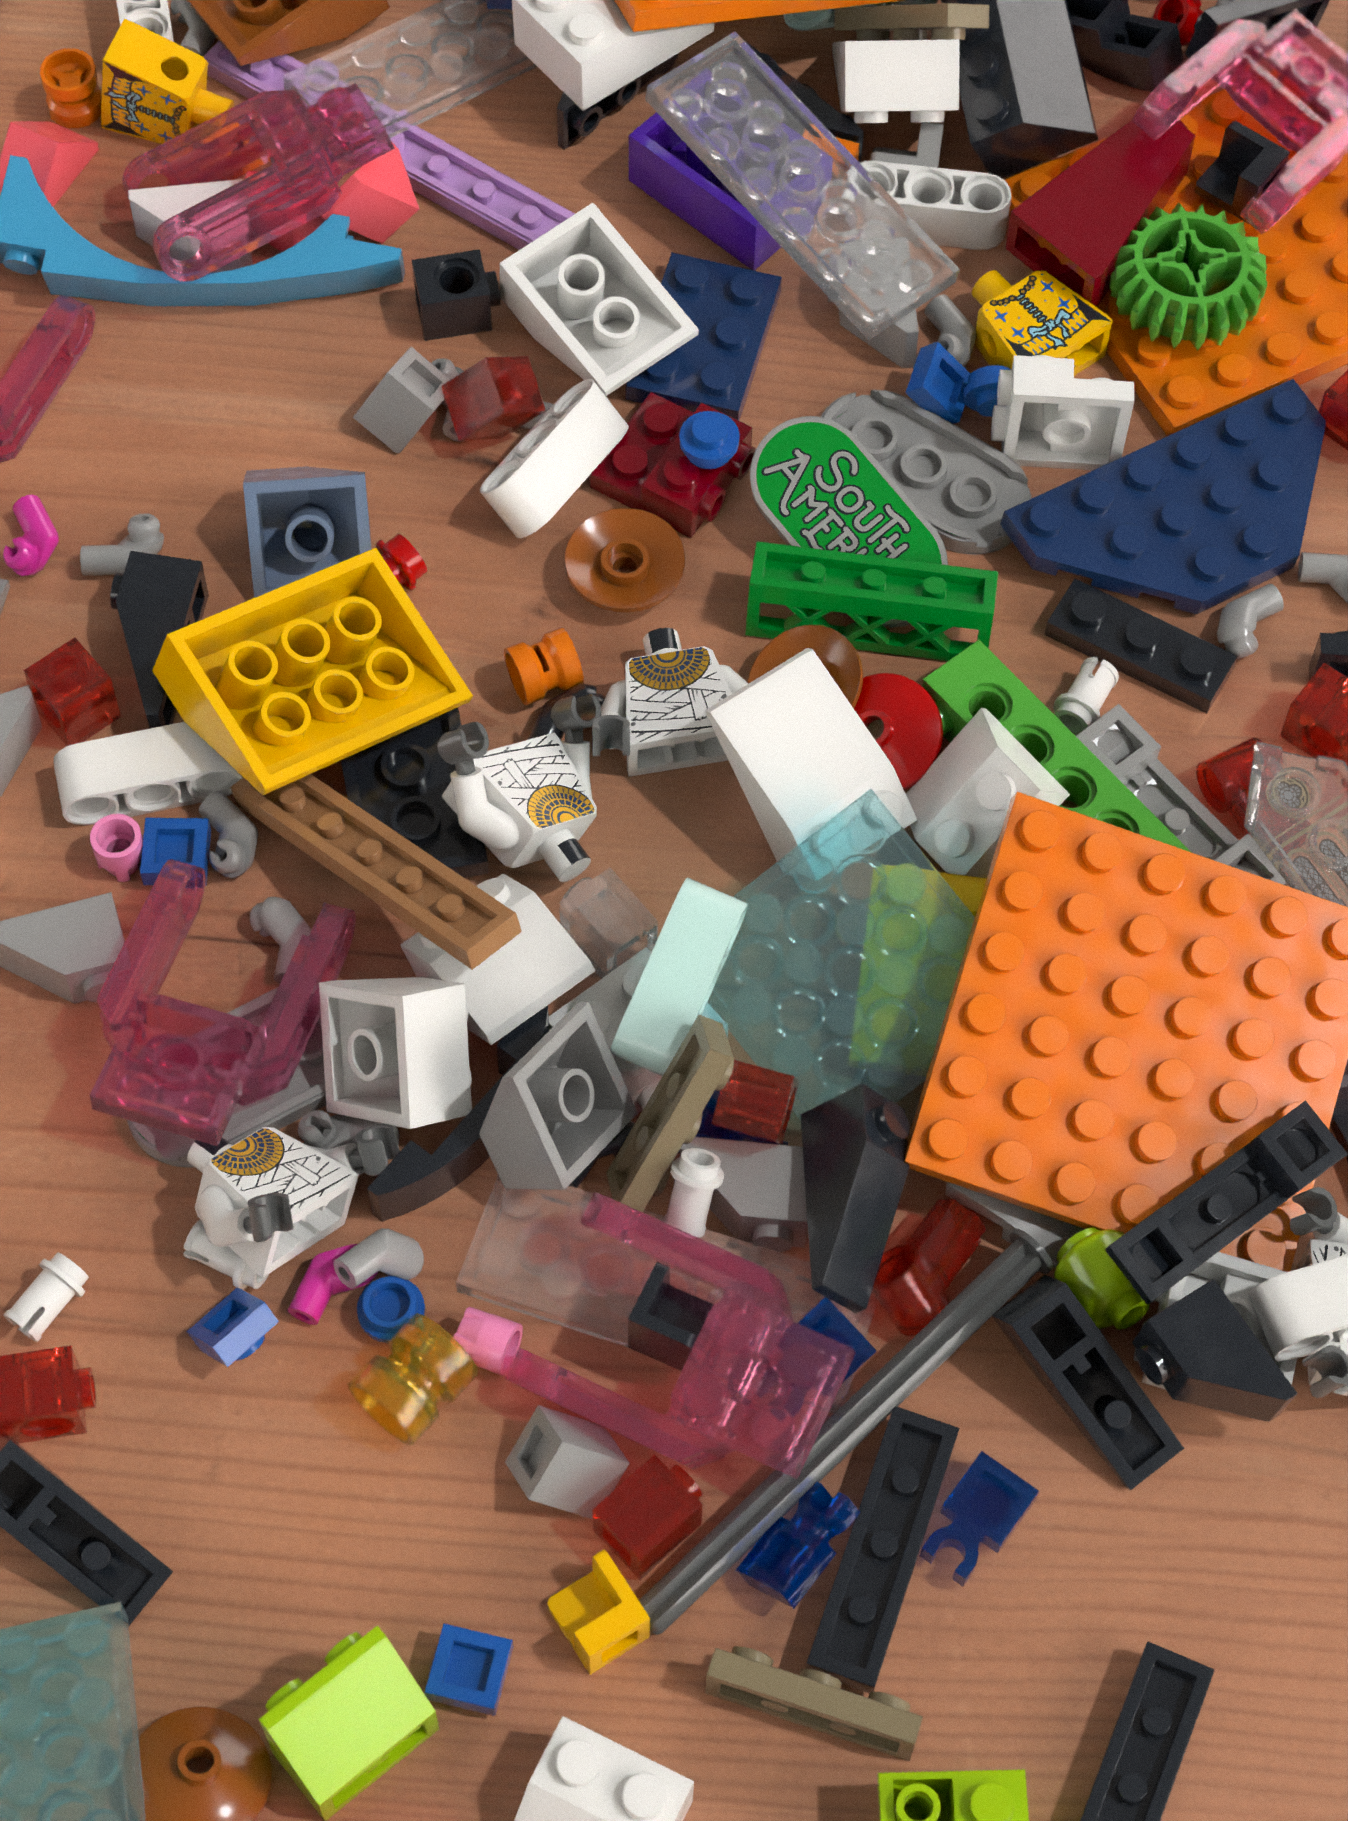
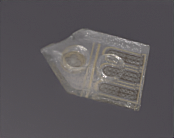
(1301, 819)

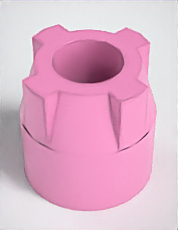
(113, 834)
(489, 1339)

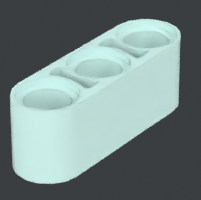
(678, 975)

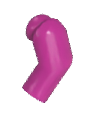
(38, 540)
(318, 1286)

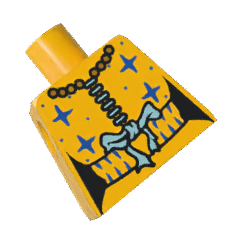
(154, 86)
(1037, 319)

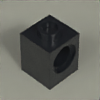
(454, 294)

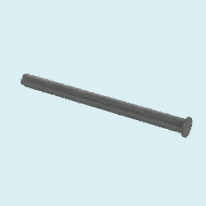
(846, 1429)

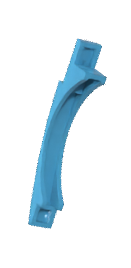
(318, 266)

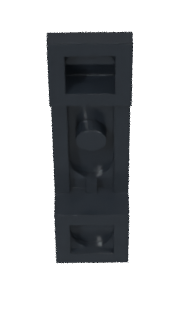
(419, 1177)
(1225, 1202)

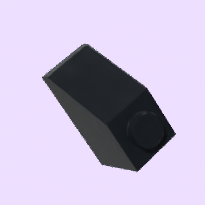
(1212, 1357)

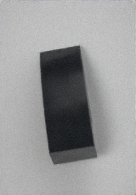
(1124, 45)

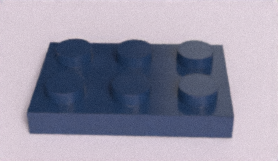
(733, 320)

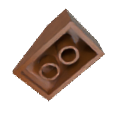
(278, 27)

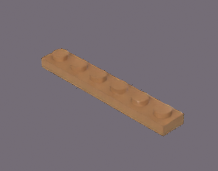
(384, 867)

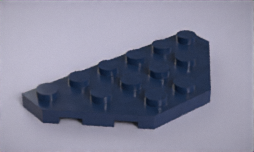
(1189, 512)

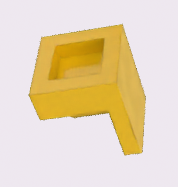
(600, 1614)

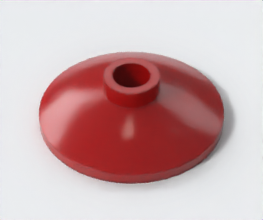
(910, 722)

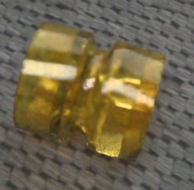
(417, 1374)

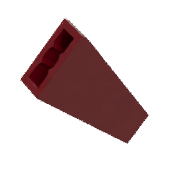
(1090, 208)

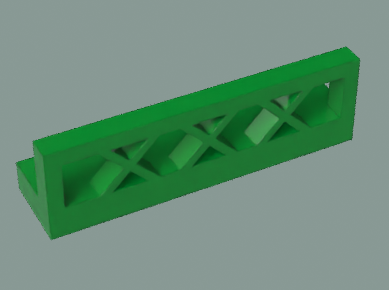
(871, 593)

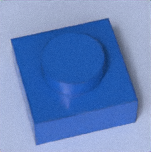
(938, 383)
(174, 839)
(233, 1327)
(469, 1669)

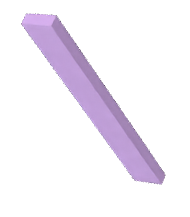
(432, 165)

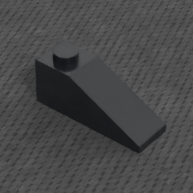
(153, 600)
(852, 1189)
(1088, 1379)
(74, 1534)

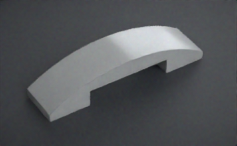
(1133, 759)

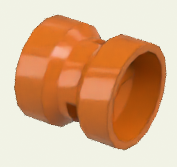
(71, 88)
(543, 666)

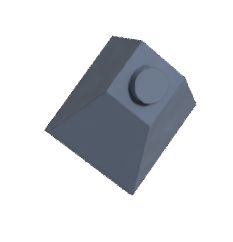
(303, 522)

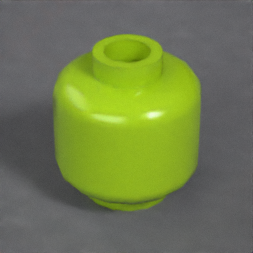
(1098, 1280)

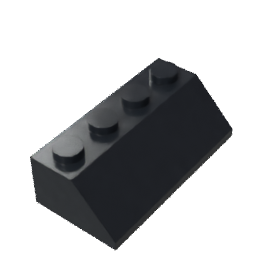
(1023, 85)

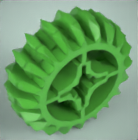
(1189, 276)

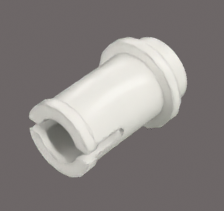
(1086, 695)
(695, 1179)
(220, 1258)
(47, 1296)

